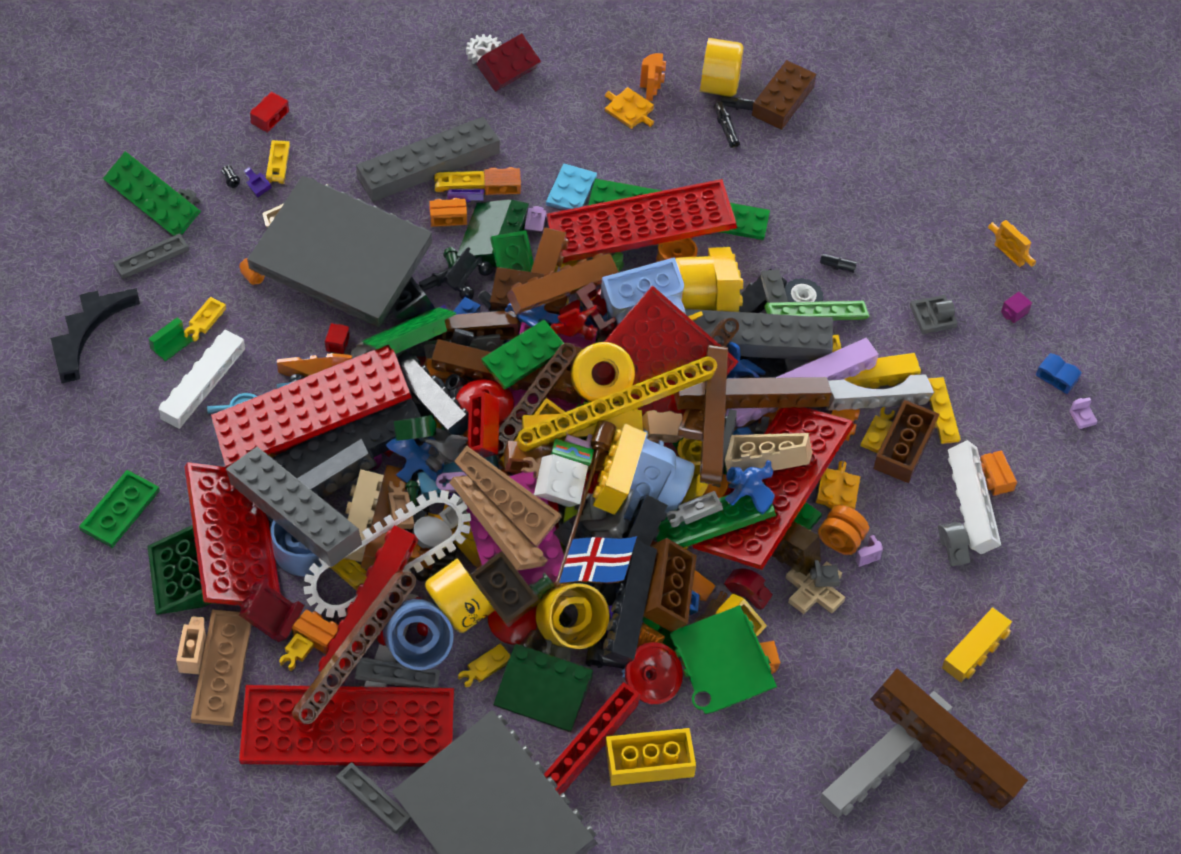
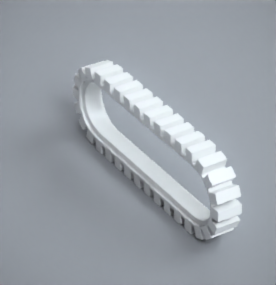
(380, 530)

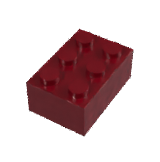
(508, 62)

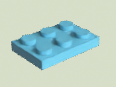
(571, 188)

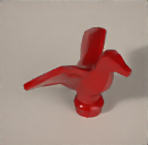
(574, 321)

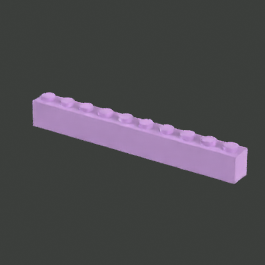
(834, 366)

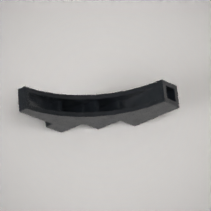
(81, 325)

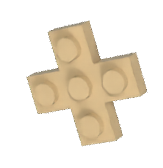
(808, 594)

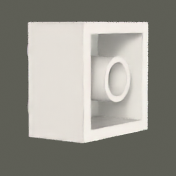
(561, 480)

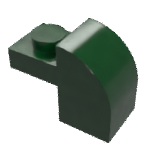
(415, 428)

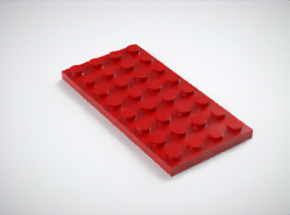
(229, 537)

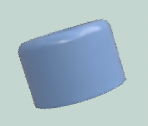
(291, 555)
(429, 651)

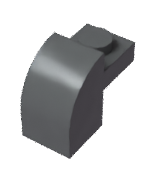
(956, 540)

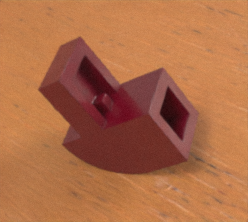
(749, 584)

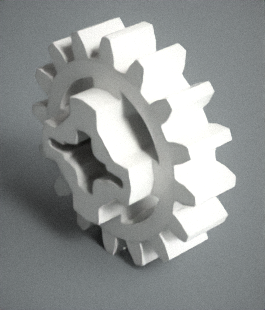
(480, 46)

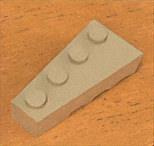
(780, 449)
(363, 505)

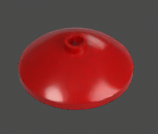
(491, 387)
(517, 631)
(664, 672)

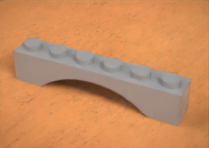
(850, 396)

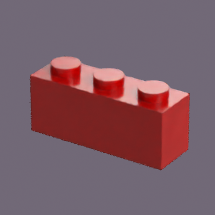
(483, 424)

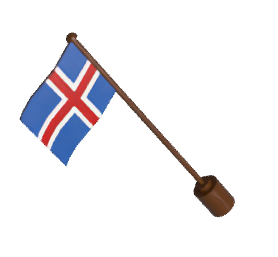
(595, 557)

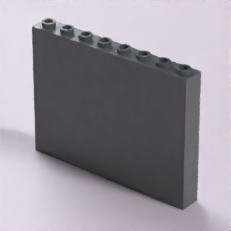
(340, 250)
(492, 798)

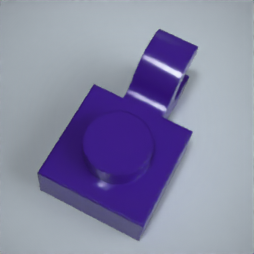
(257, 183)

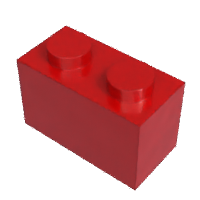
(269, 111)

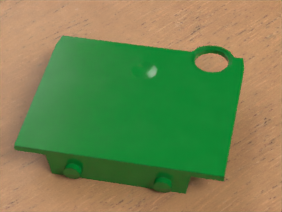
(412, 331)
(723, 659)

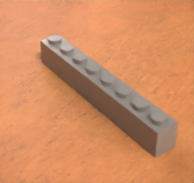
(871, 767)

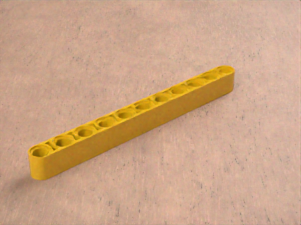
(610, 410)

